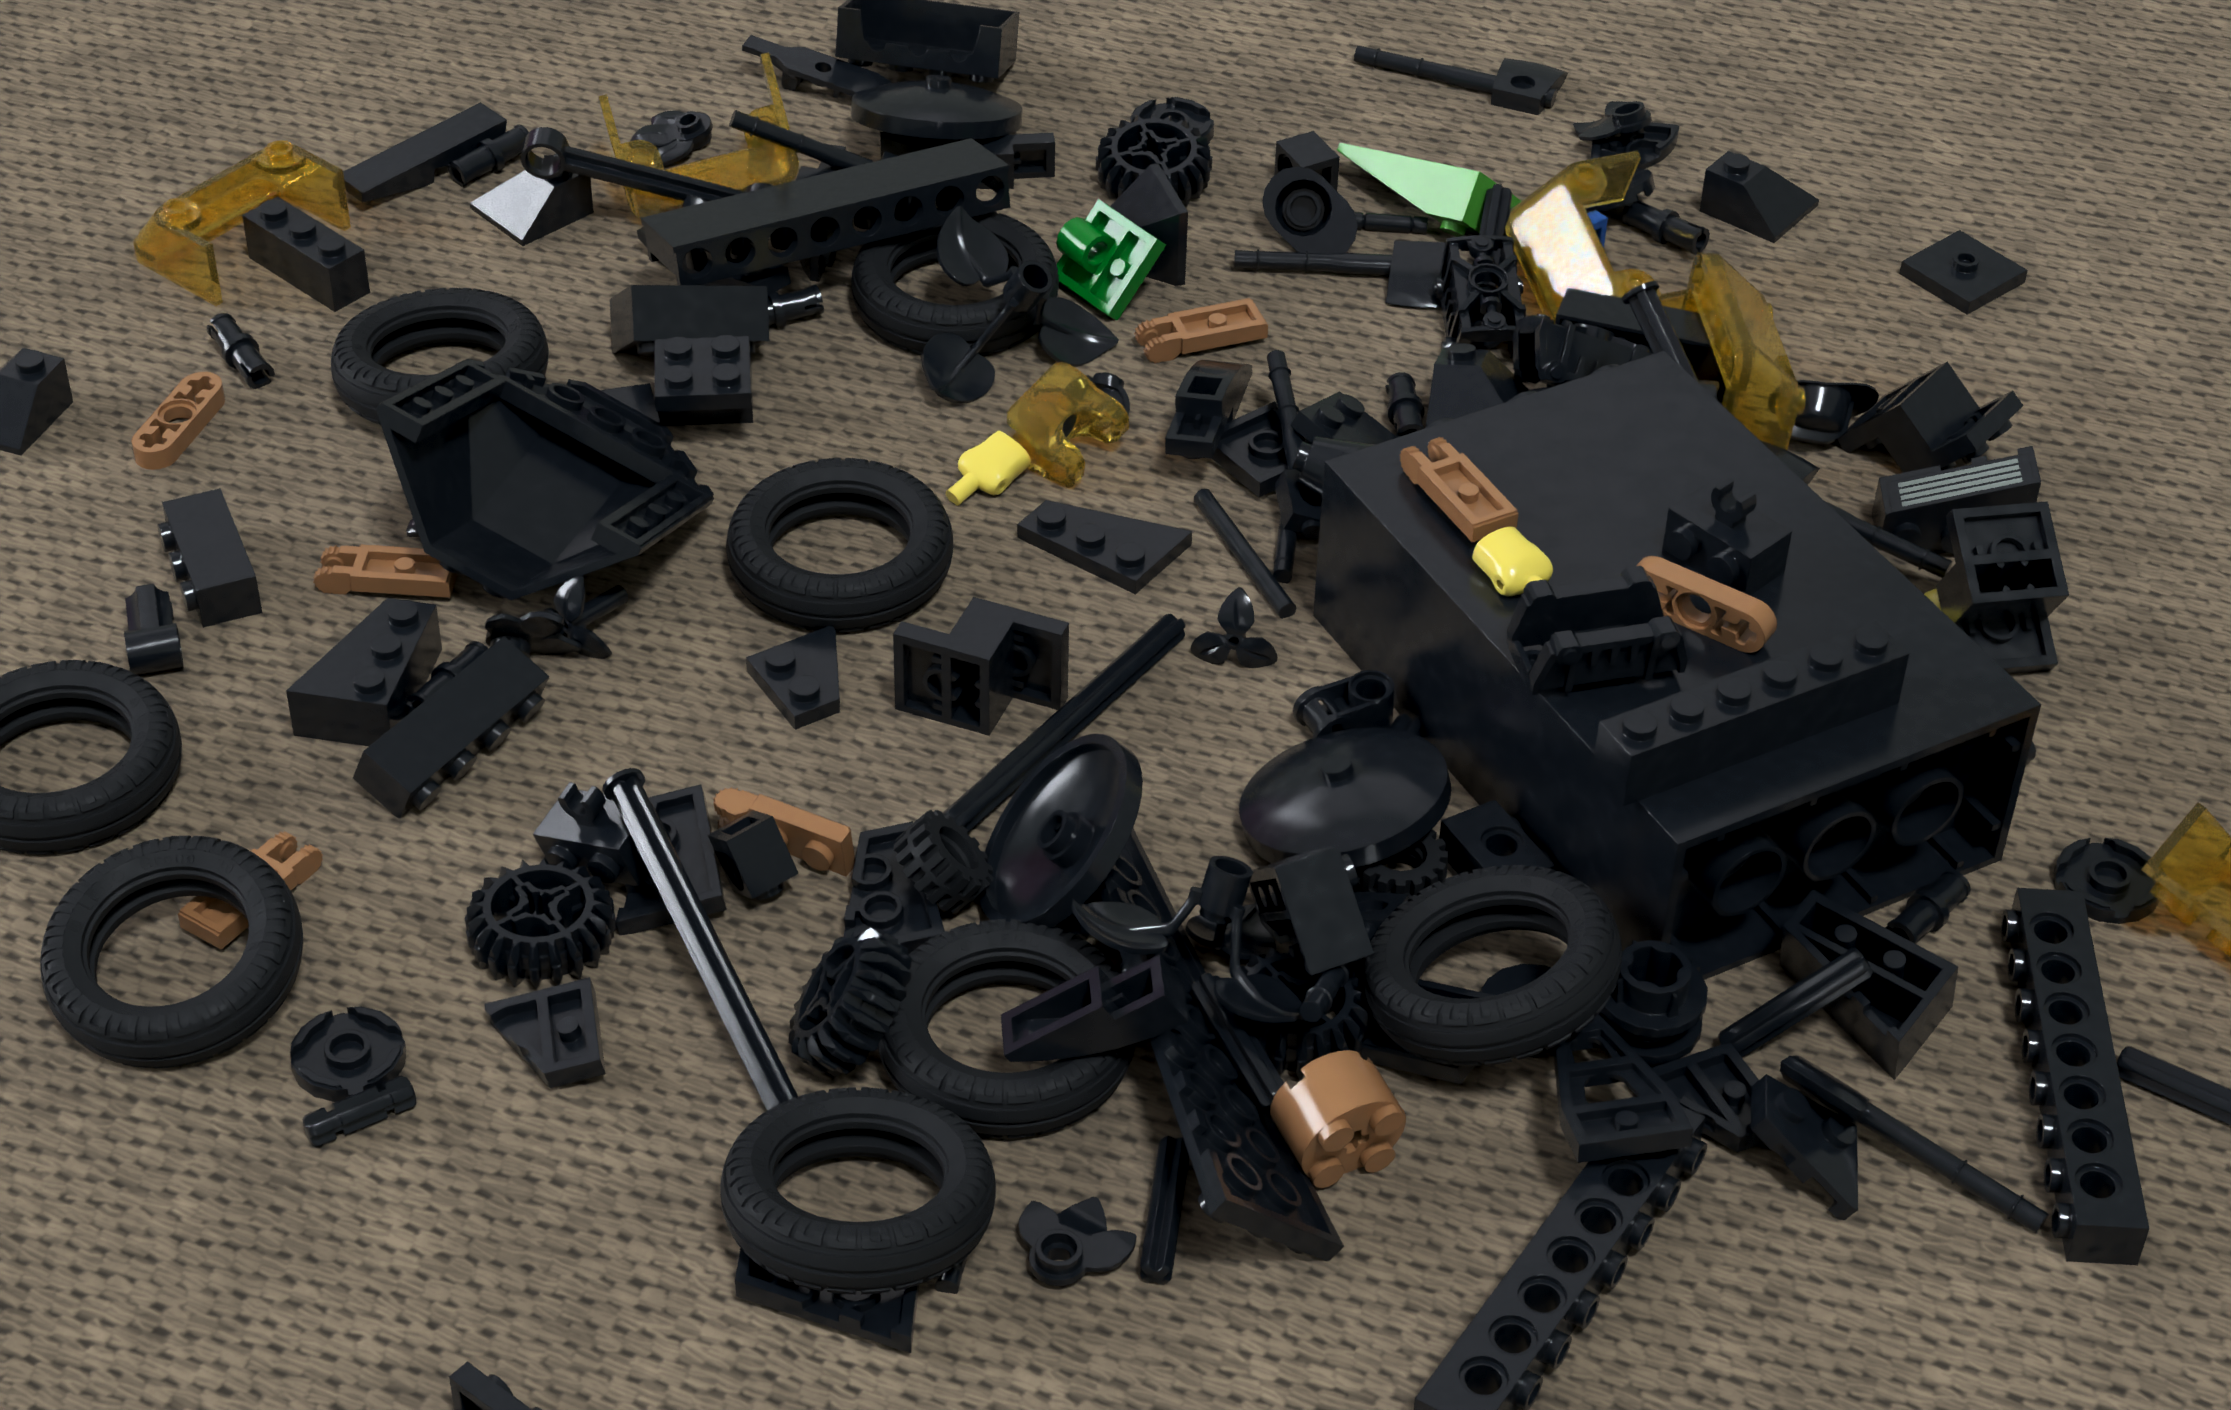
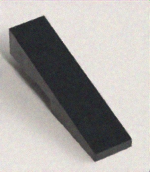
(415, 159)

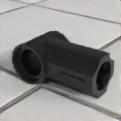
(152, 634)

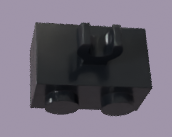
(1727, 537)
(591, 834)

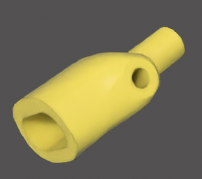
(989, 467)
(1511, 561)

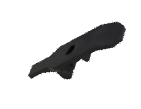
(816, 67)

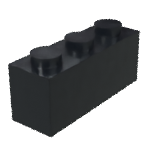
(306, 253)
(209, 558)

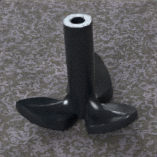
(571, 605)
(1236, 619)

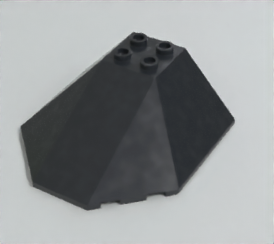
(533, 476)

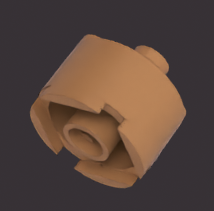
(1339, 1117)

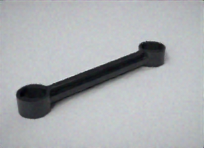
(615, 170)

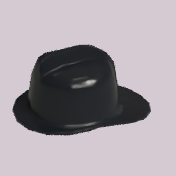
(1309, 212)
(1830, 409)

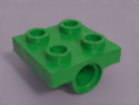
(1106, 258)

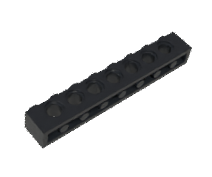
(2074, 1079)
(1559, 1280)

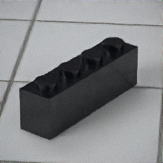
(451, 728)

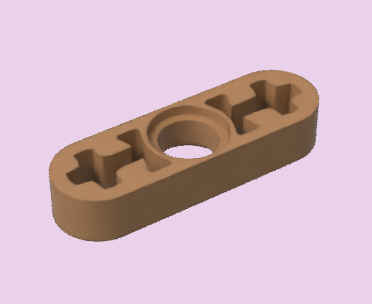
(176, 437)
(1739, 607)

